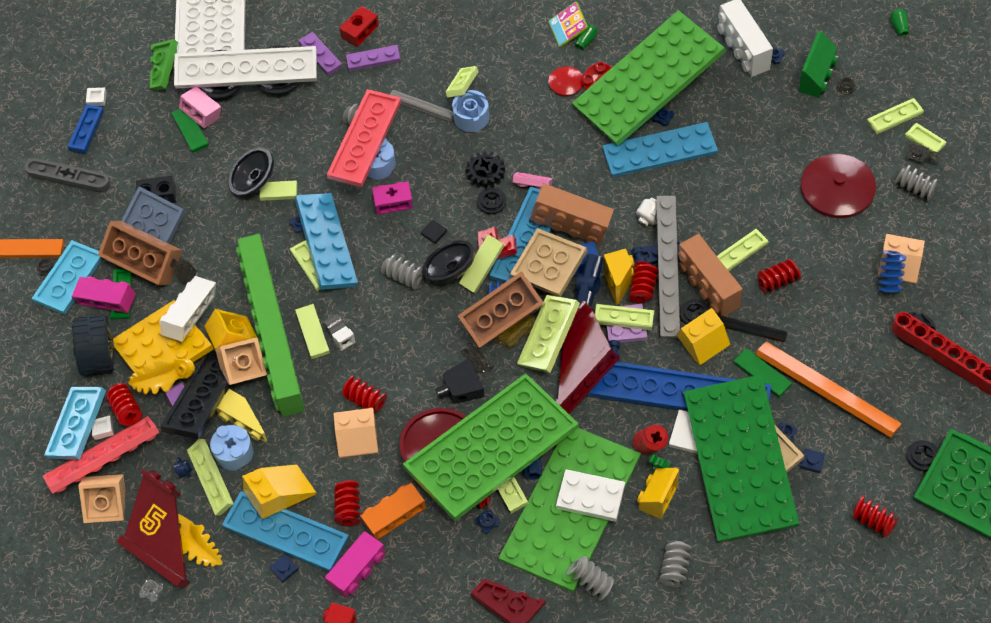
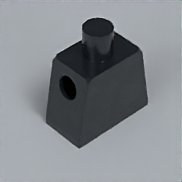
(461, 383)

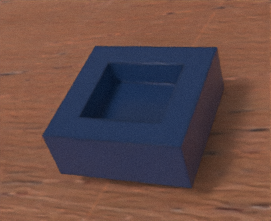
(812, 461)
(284, 568)

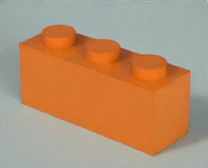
(393, 511)

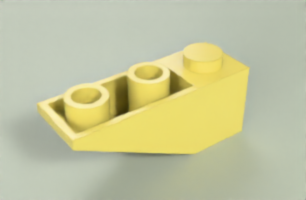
(237, 411)

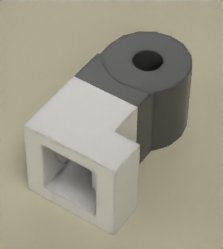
(339, 332)

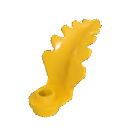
(161, 375)
(197, 544)

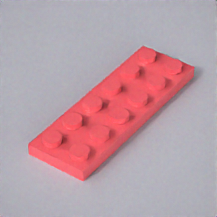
(364, 138)
(97, 456)

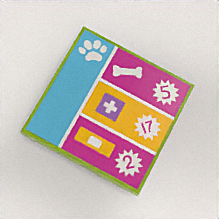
(568, 24)

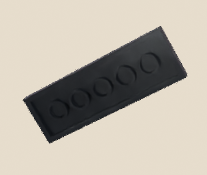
(197, 399)

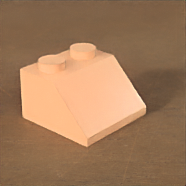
(911, 249)
(241, 361)
(356, 432)
(102, 498)

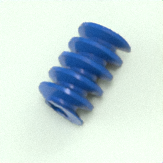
(892, 272)

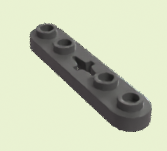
(55, 172)

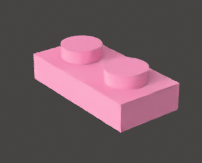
(527, 179)

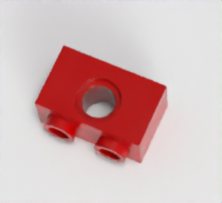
(359, 26)

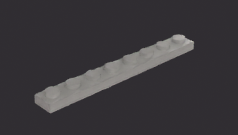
(668, 267)

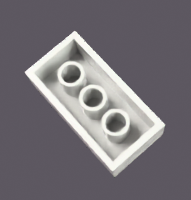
(744, 37)

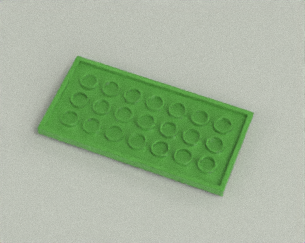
(648, 77)
(490, 446)
(552, 539)

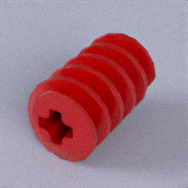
(777, 274)
(643, 282)
(362, 396)
(123, 404)
(650, 439)
(346, 503)
(875, 517)

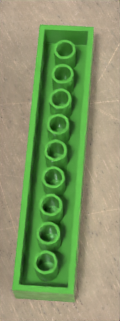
(269, 326)

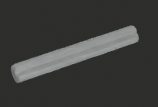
(424, 106)

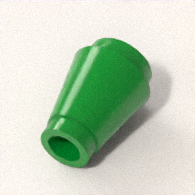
(900, 21)
(586, 37)

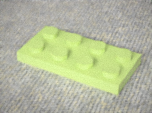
(548, 333)

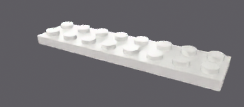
(245, 67)

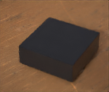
(434, 231)

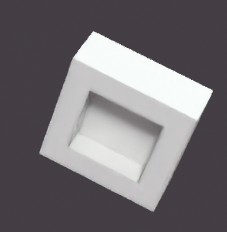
(96, 96)
(102, 428)

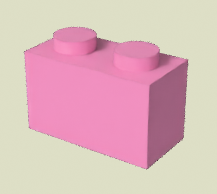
(200, 107)

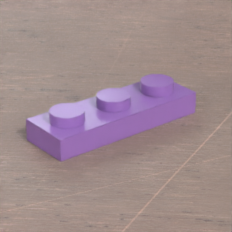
(325, 57)
(373, 58)

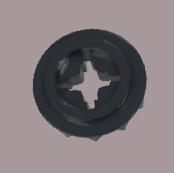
(491, 193)
(692, 305)
(917, 448)

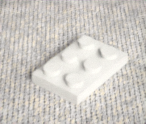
(590, 495)

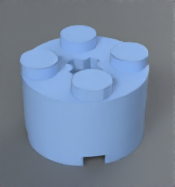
(471, 111)
(384, 162)
(231, 447)

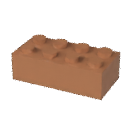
(571, 214)
(139, 252)
(709, 276)
(501, 310)

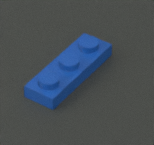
(85, 129)

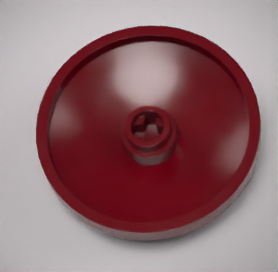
(838, 186)
(426, 428)

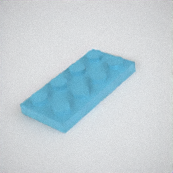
(62, 279)
(75, 423)

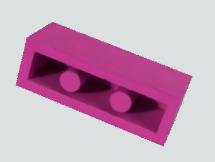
(103, 294)
(355, 565)

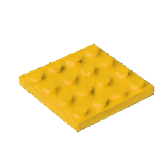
(145, 344)

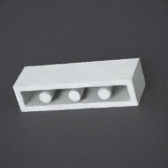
(187, 308)

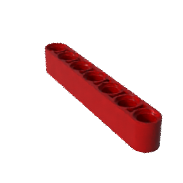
(942, 353)

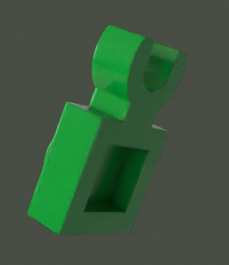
(658, 462)

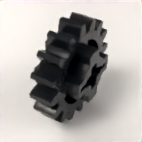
(481, 169)

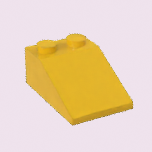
(276, 488)

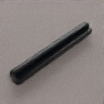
(753, 329)

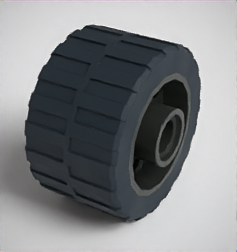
(93, 344)

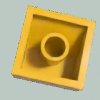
(618, 273)
(228, 328)
(704, 336)
(659, 491)

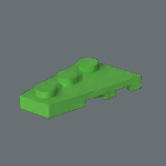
(162, 63)

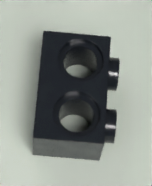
(160, 186)

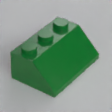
(818, 66)

